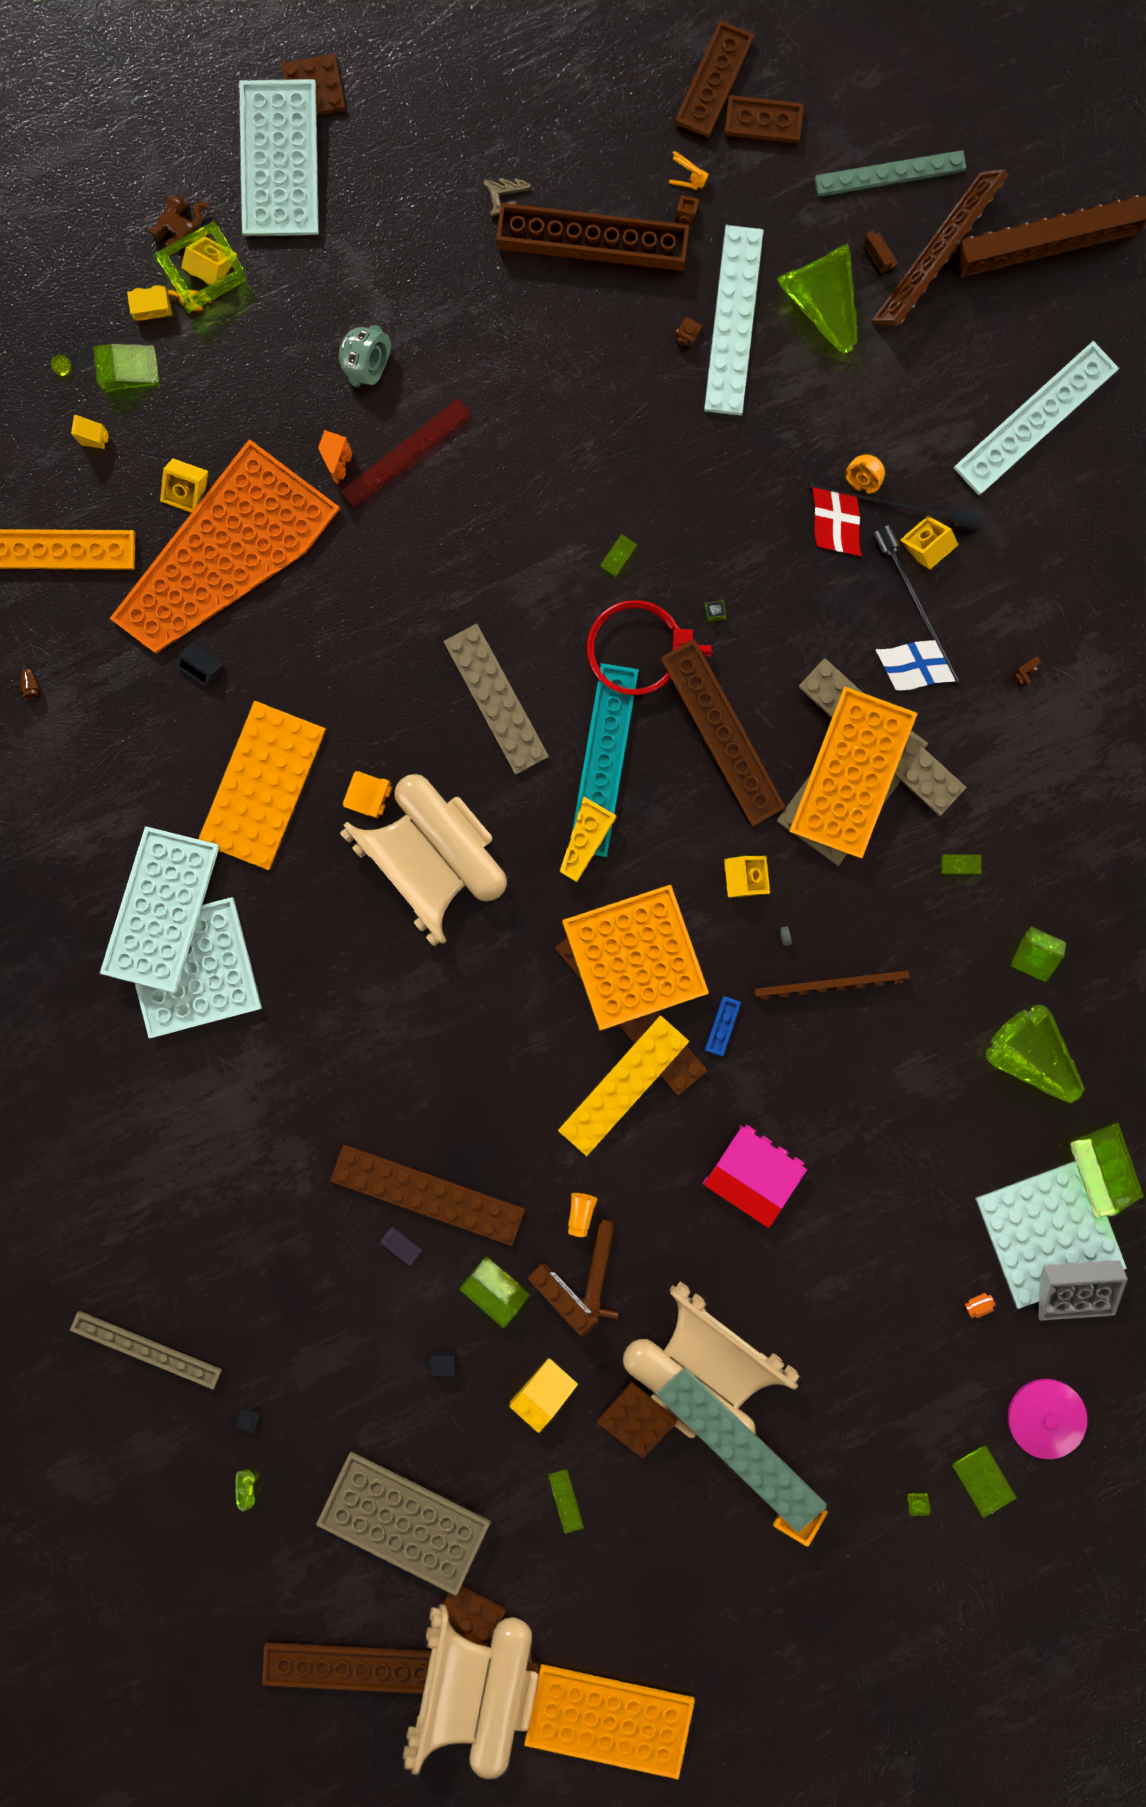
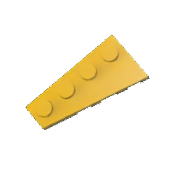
(589, 831)

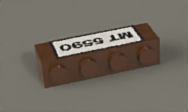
(563, 1299)

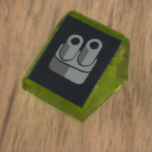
(715, 611)

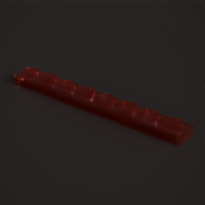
(405, 452)

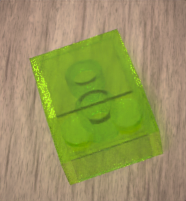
(125, 366)

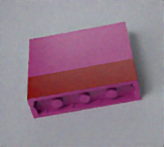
(755, 1176)

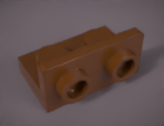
(879, 252)

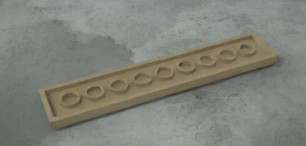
(916, 766)

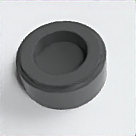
(785, 936)

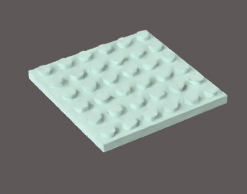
(214, 979)
(1044, 1224)

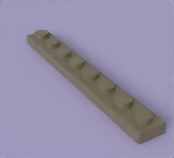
(145, 1350)

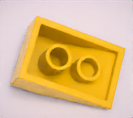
(543, 1395)

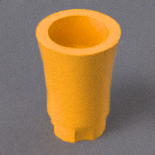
(581, 1213)

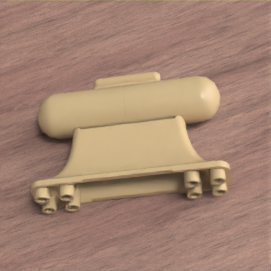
(431, 853)
(712, 1354)
(474, 1695)

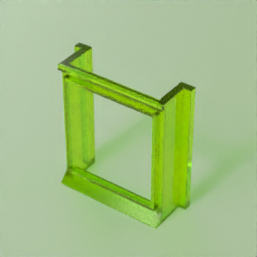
(214, 290)

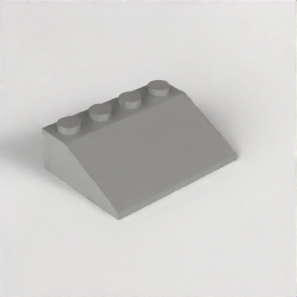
(1081, 1289)

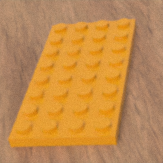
(853, 772)
(262, 785)
(609, 1721)

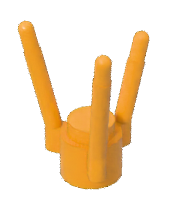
(698, 176)

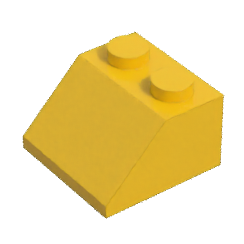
(206, 260)
(183, 485)
(929, 542)
(747, 876)

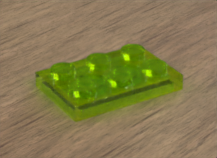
(984, 1481)

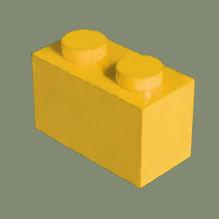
(149, 303)

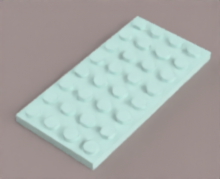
(278, 157)
(160, 909)

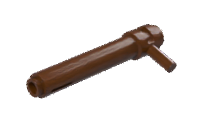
(598, 1269)

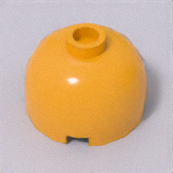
(866, 473)

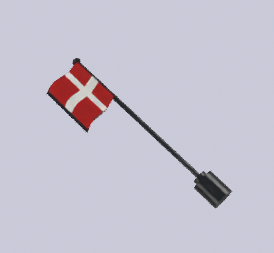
(839, 518)

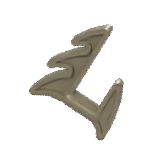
(507, 188)

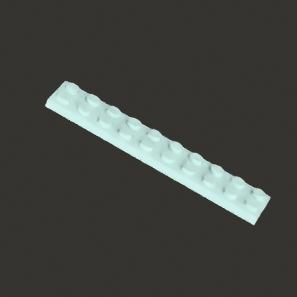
(733, 320)
(1036, 418)

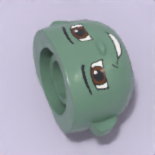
(364, 354)

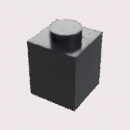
(442, 1364)

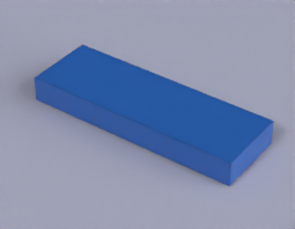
(722, 1026)

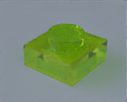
(918, 1504)

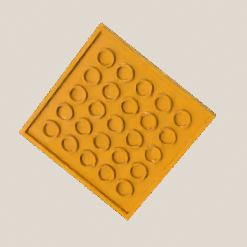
(635, 957)

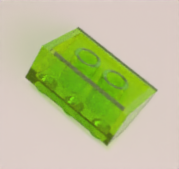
(494, 1292)

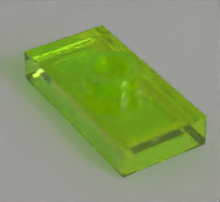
(618, 555)
(961, 864)

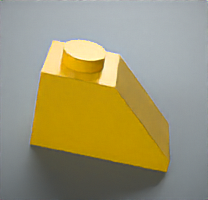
(89, 432)

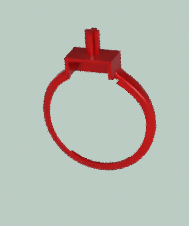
(680, 637)

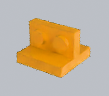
(806, 1534)

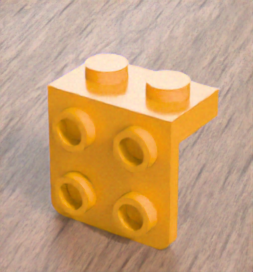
(367, 794)

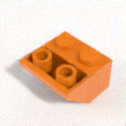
(335, 453)

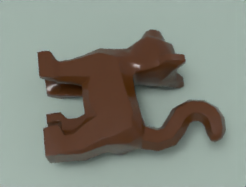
(171, 221)

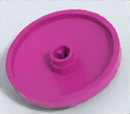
(1047, 1418)

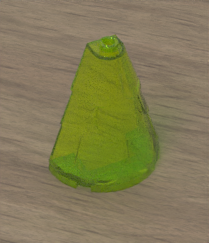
(826, 297)
(1036, 1054)

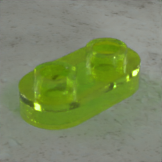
(244, 1490)

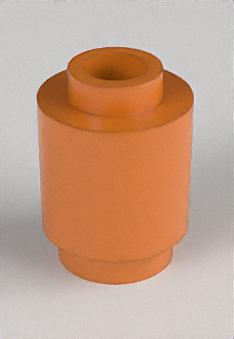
(980, 1305)

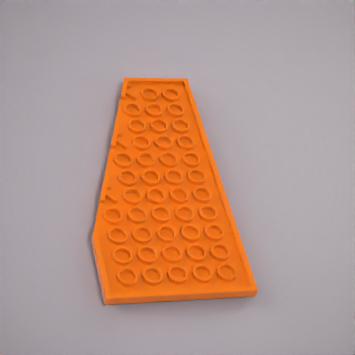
(233, 541)

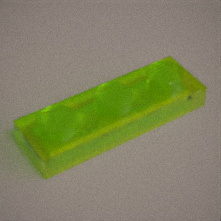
(566, 1501)

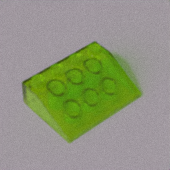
(1106, 1170)

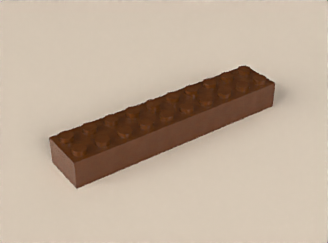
(592, 236)
(1051, 236)

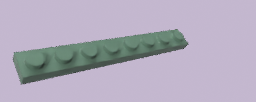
(890, 173)

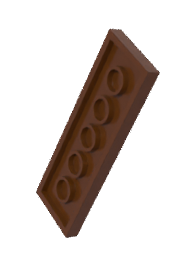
(714, 79)

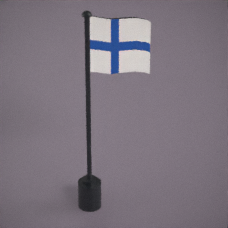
(917, 662)

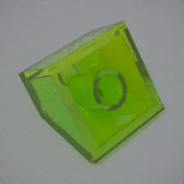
(1039, 954)

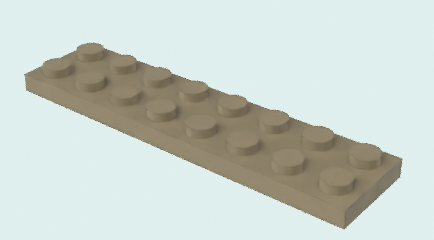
(496, 699)

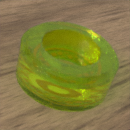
(60, 364)

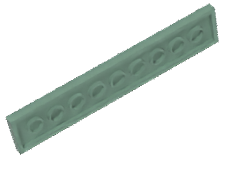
(741, 1449)

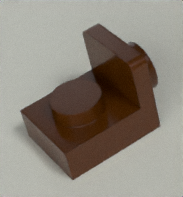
(686, 211)
(687, 332)
(1030, 667)

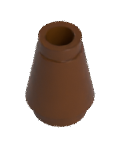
(29, 686)

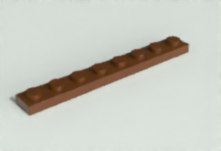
(839, 984)

